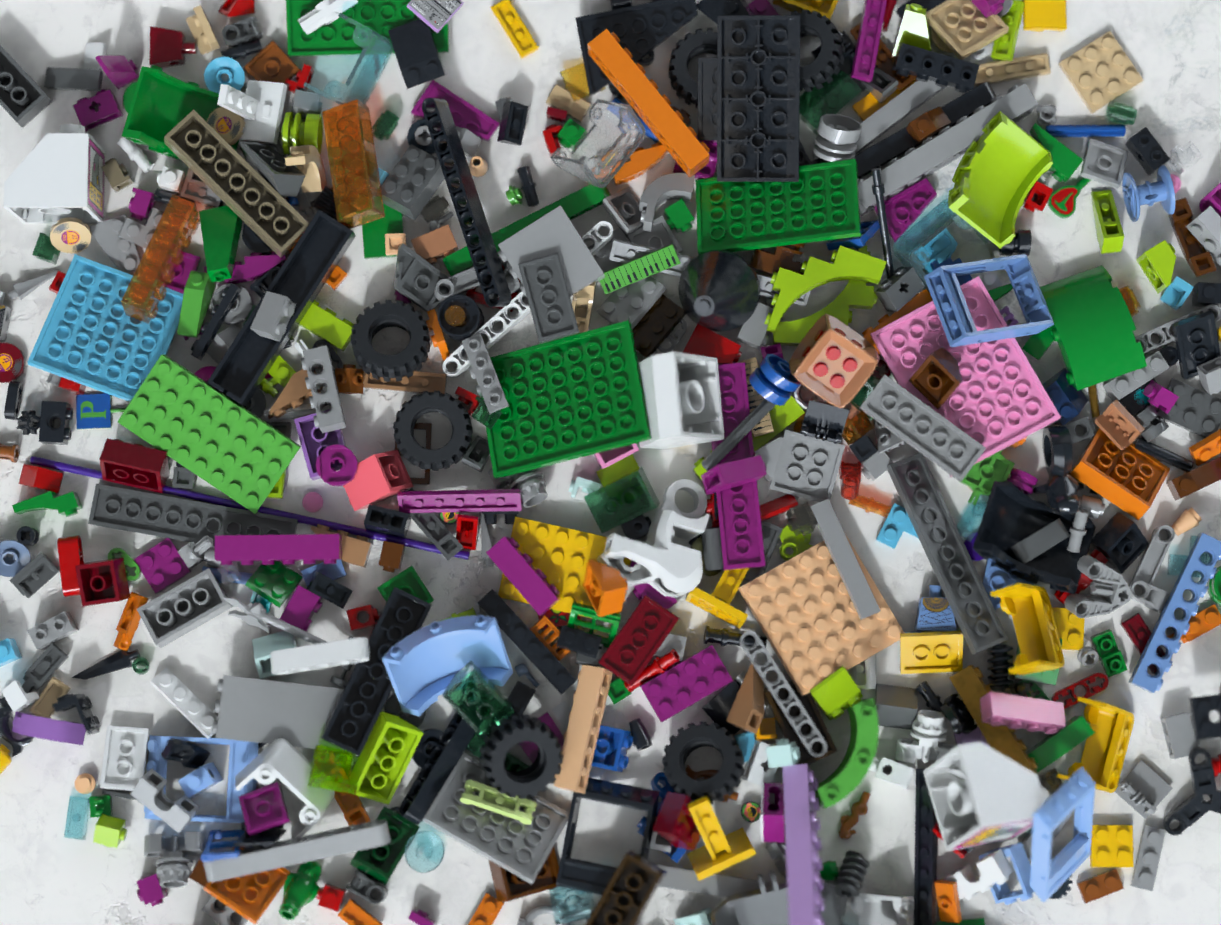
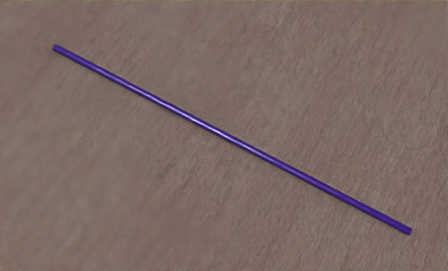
(233, 504)

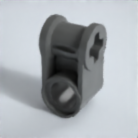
(243, 32)
(366, 887)

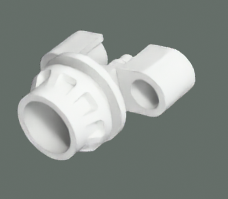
(930, 732)

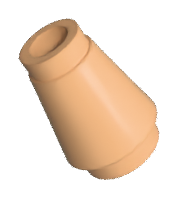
(479, 170)
(1186, 521)

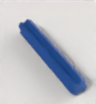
(1086, 130)

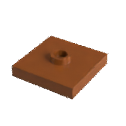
(272, 65)

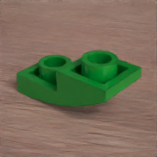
(1039, 343)
(1108, 653)

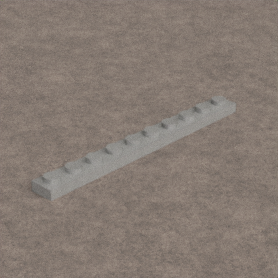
(626, 251)

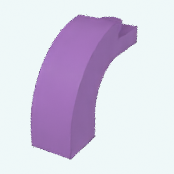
(49, 728)

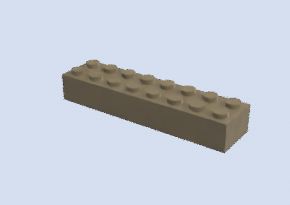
(236, 183)

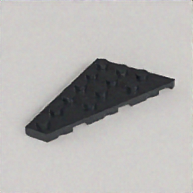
(637, 27)

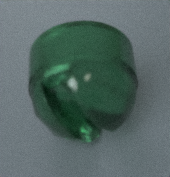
(140, 661)

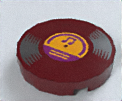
(11, 362)

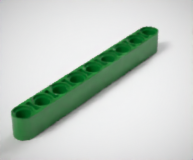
(573, 206)

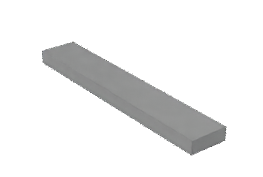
(845, 559)

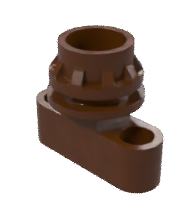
(781, 258)

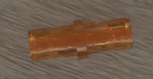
(871, 505)

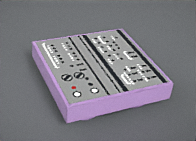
(435, 12)

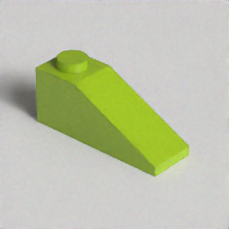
(1107, 222)

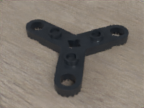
(1194, 806)

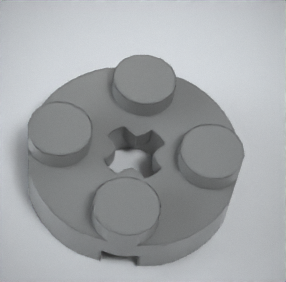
(241, 309)

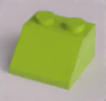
(1158, 265)
(836, 694)

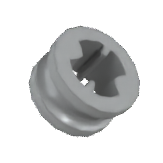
(1092, 660)

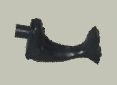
(5, 733)

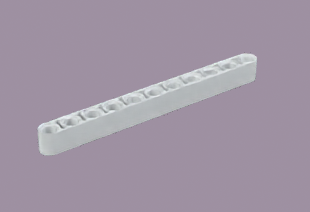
(517, 303)

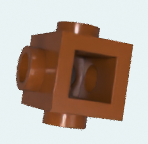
(349, 379)

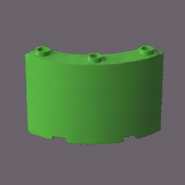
(858, 757)

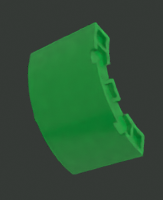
(161, 104)
(1092, 328)

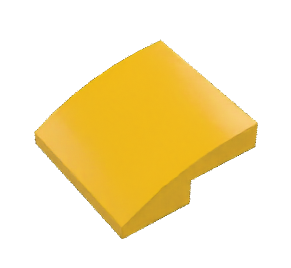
(1044, 15)

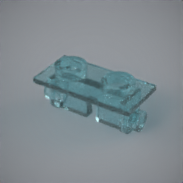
(971, 520)

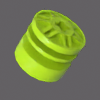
(300, 133)

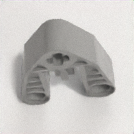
(1113, 593)

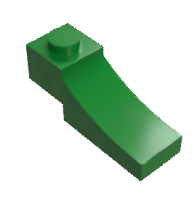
(64, 504)

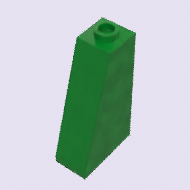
(220, 239)
(1058, 744)

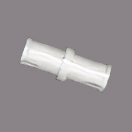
(136, 154)

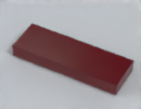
(1139, 635)

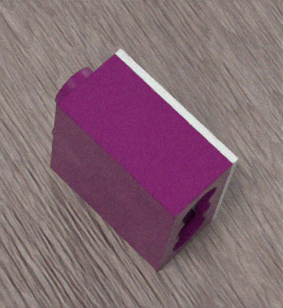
(772, 812)

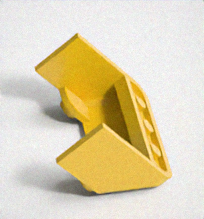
(1033, 627)
(1107, 747)

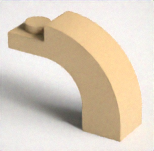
(310, 164)
(582, 306)

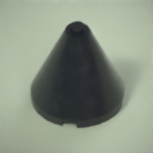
(719, 290)

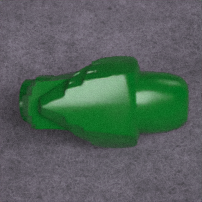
(300, 889)

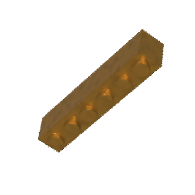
(1000, 738)

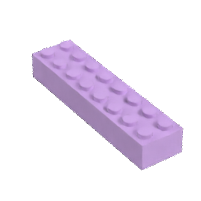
(803, 846)

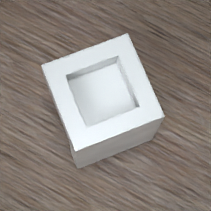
(17, 697)

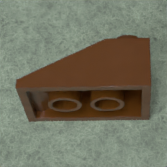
(511, 887)

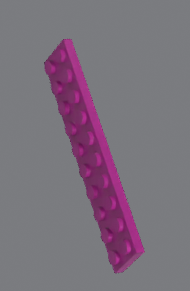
(738, 505)

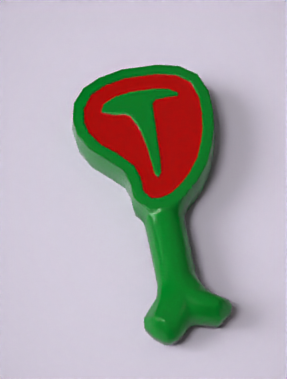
(1063, 200)

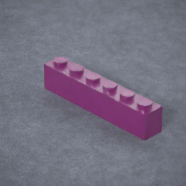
(278, 548)

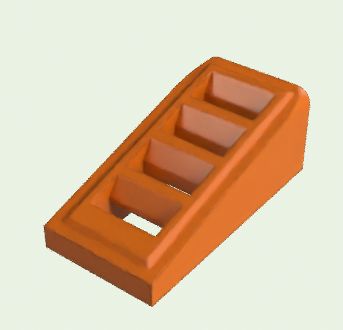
(561, 653)

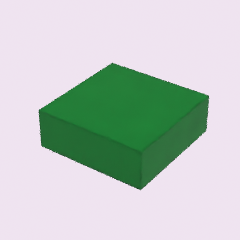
(617, 690)

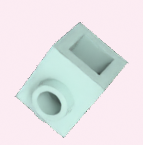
(782, 753)

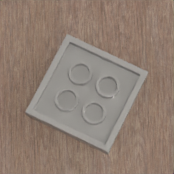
(807, 466)

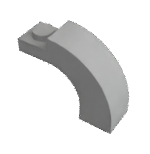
(665, 188)

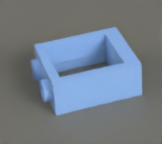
(1023, 870)

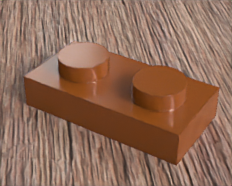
(1100, 885)

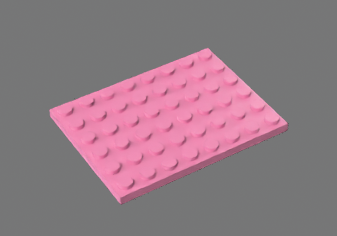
(998, 390)

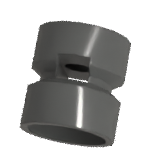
(1153, 425)

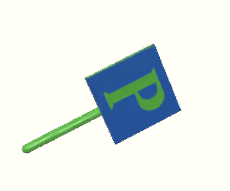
(94, 411)

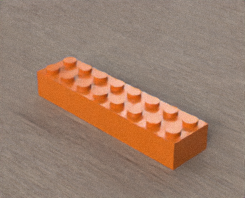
(648, 102)

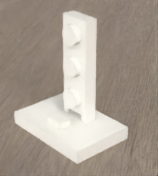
(259, 107)

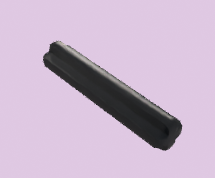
(1164, 455)

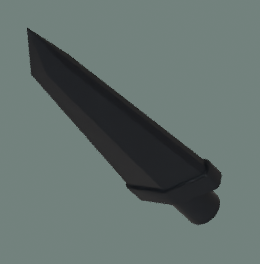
(113, 663)

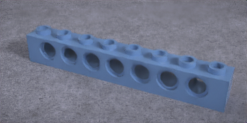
(1193, 563)

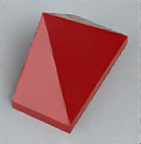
(235, 8)

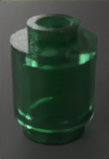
(1121, 113)
(385, 125)

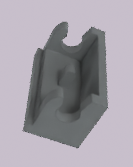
(34, 575)

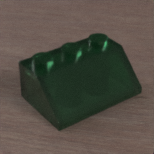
(828, 100)
(477, 699)

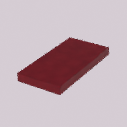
(638, 640)

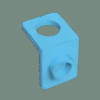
(745, 741)

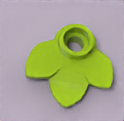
(797, 543)

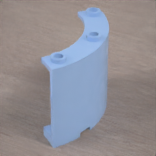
(431, 657)

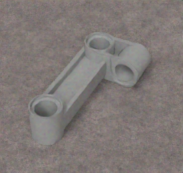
(468, 280)
(1148, 568)

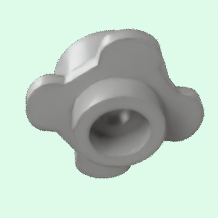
(1050, 110)

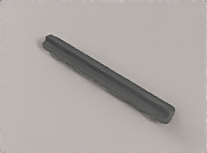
(738, 434)

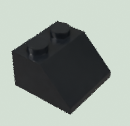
(1120, 542)

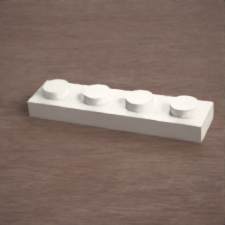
(185, 701)

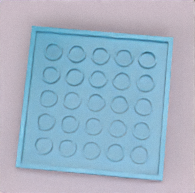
(94, 339)

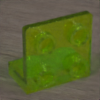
(332, 769)

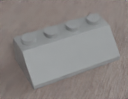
(184, 608)

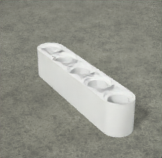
(320, 656)

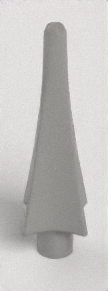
(24, 288)
(486, 541)

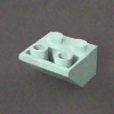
(265, 645)

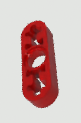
(1091, 679)

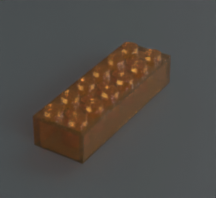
(353, 164)
(161, 259)

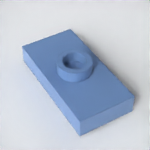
(332, 571)

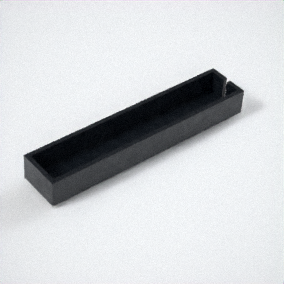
(301, 281)

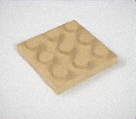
(964, 26)
(1100, 72)

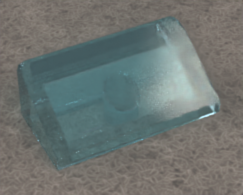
(77, 818)

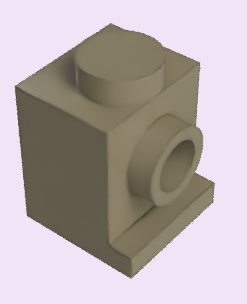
(116, 174)

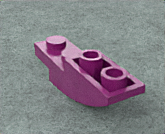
(254, 267)

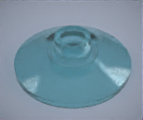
(432, 854)

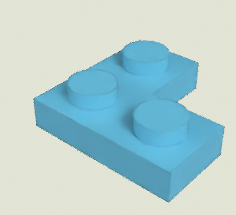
(894, 526)

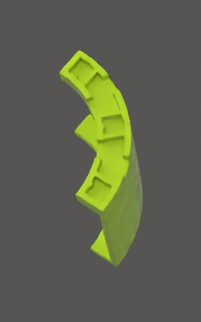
(997, 178)

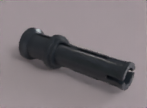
(725, 637)

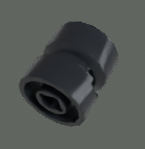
(1020, 244)

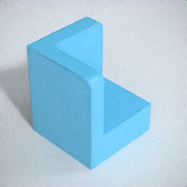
(1176, 293)

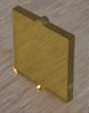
(576, 82)

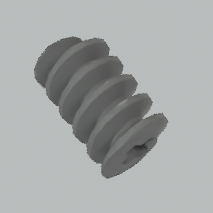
(851, 875)

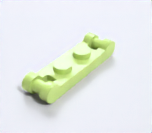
(500, 803)

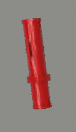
(658, 666)

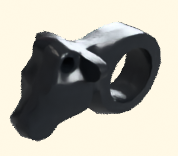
(1058, 459)

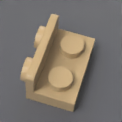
(202, 31)

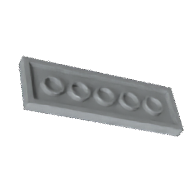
(922, 428)

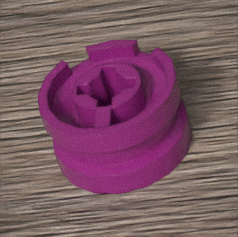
(1022, 480)

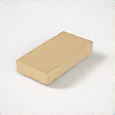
(562, 100)
(53, 690)

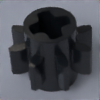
(28, 422)

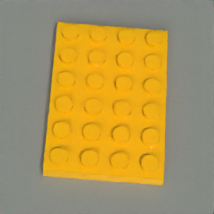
(560, 555)

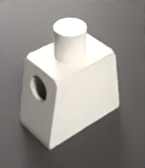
(900, 775)

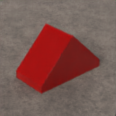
(41, 478)
(467, 531)

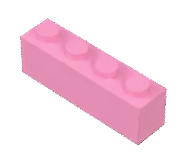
(1022, 712)

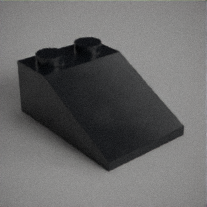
(416, 53)

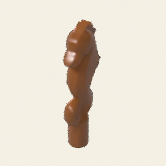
(858, 808)

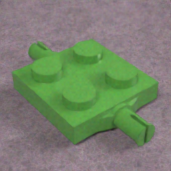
(983, 474)

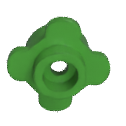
(514, 195)

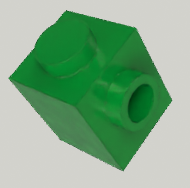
(571, 134)
(679, 217)

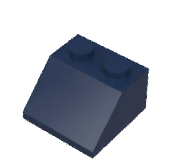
(1064, 397)

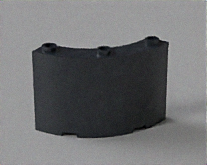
(1013, 517)

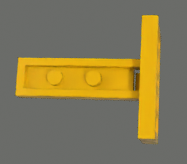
(725, 591)
(719, 849)

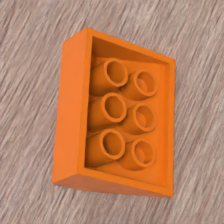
(1121, 476)

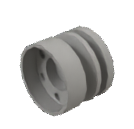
(837, 137)

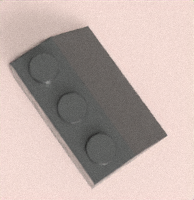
(272, 167)

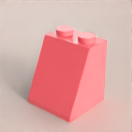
(378, 480)

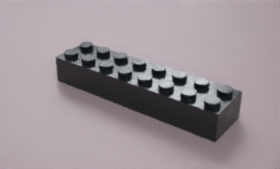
(369, 681)

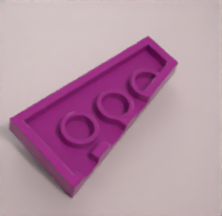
(463, 113)

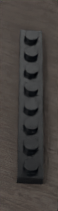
(925, 854)

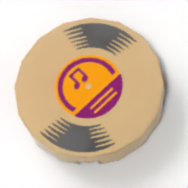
(227, 124)
(70, 235)

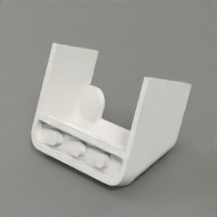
(294, 770)

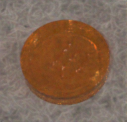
(455, 315)

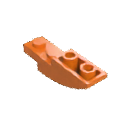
(640, 162)

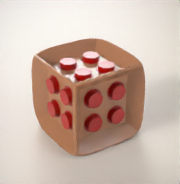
(833, 361)

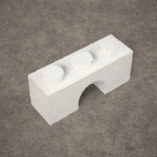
(993, 869)

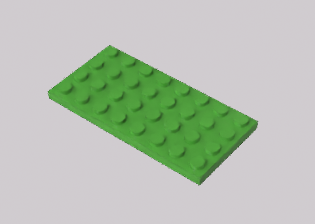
(209, 433)

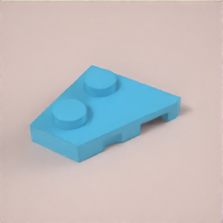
(940, 248)

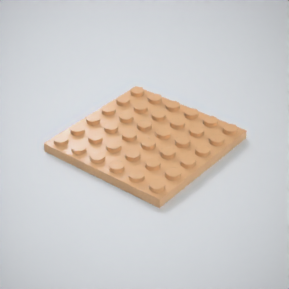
(814, 619)

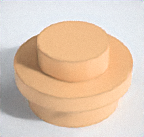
(85, 783)

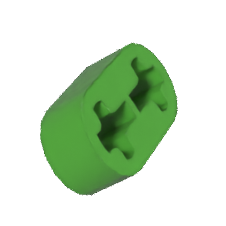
(128, 560)

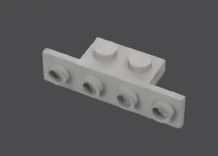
(485, 374)

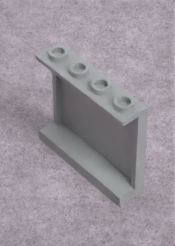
(549, 236)

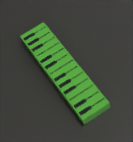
(639, 268)

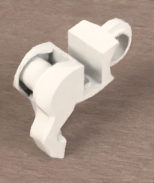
(660, 563)

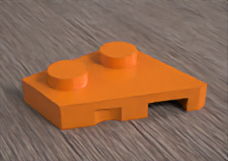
(438, 337)

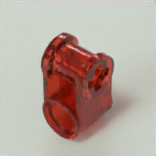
(849, 479)

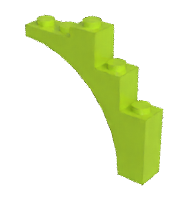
(847, 266)
(854, 296)

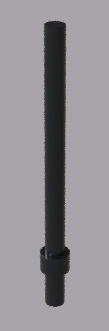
(878, 190)

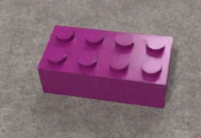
(686, 683)

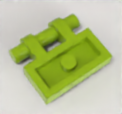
(281, 374)

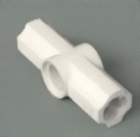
(324, 13)

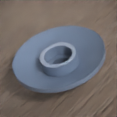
(12, 565)

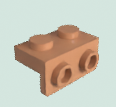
(1119, 425)

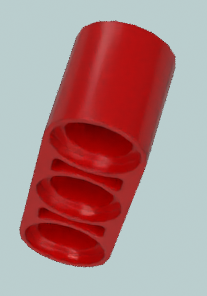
(70, 555)

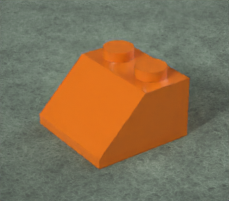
(604, 588)

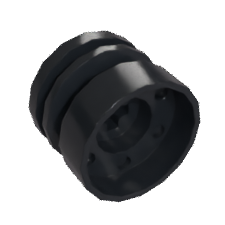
(473, 321)

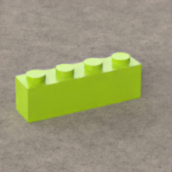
(327, 326)

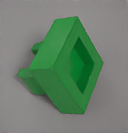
(100, 805)

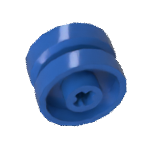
(774, 380)

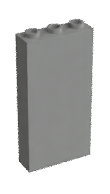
(273, 710)

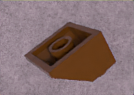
(937, 377)

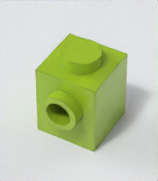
(110, 831)

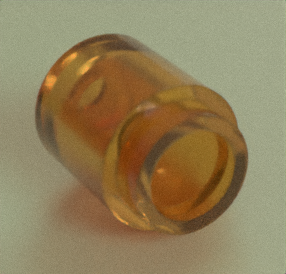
(1130, 300)

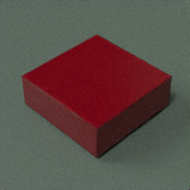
(557, 114)

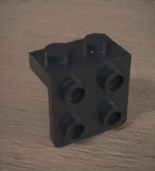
(83, 706)

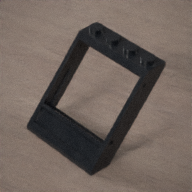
(591, 876)

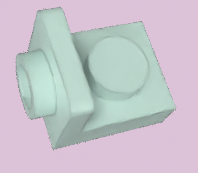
(586, 485)

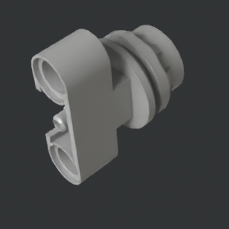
(530, 483)
(174, 867)

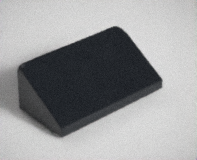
(512, 123)

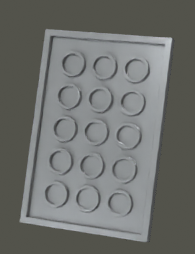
(493, 835)

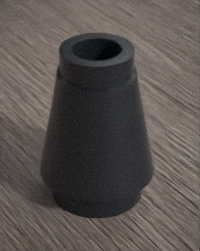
(640, 735)

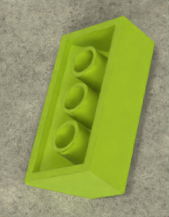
(385, 758)

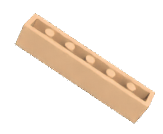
(583, 728)

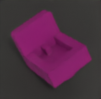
(420, 917)

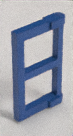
(208, 856)

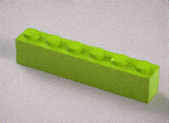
(781, 418)

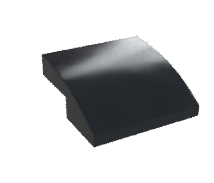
(721, 704)

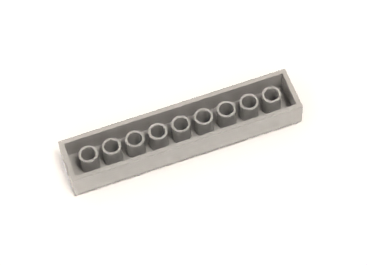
(944, 148)

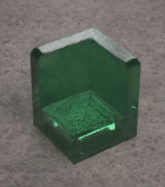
(45, 250)
(483, 416)

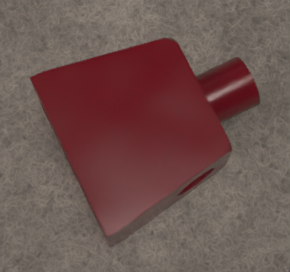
(169, 47)

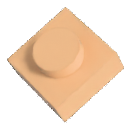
(392, 242)

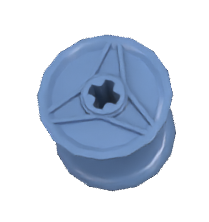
(1148, 193)

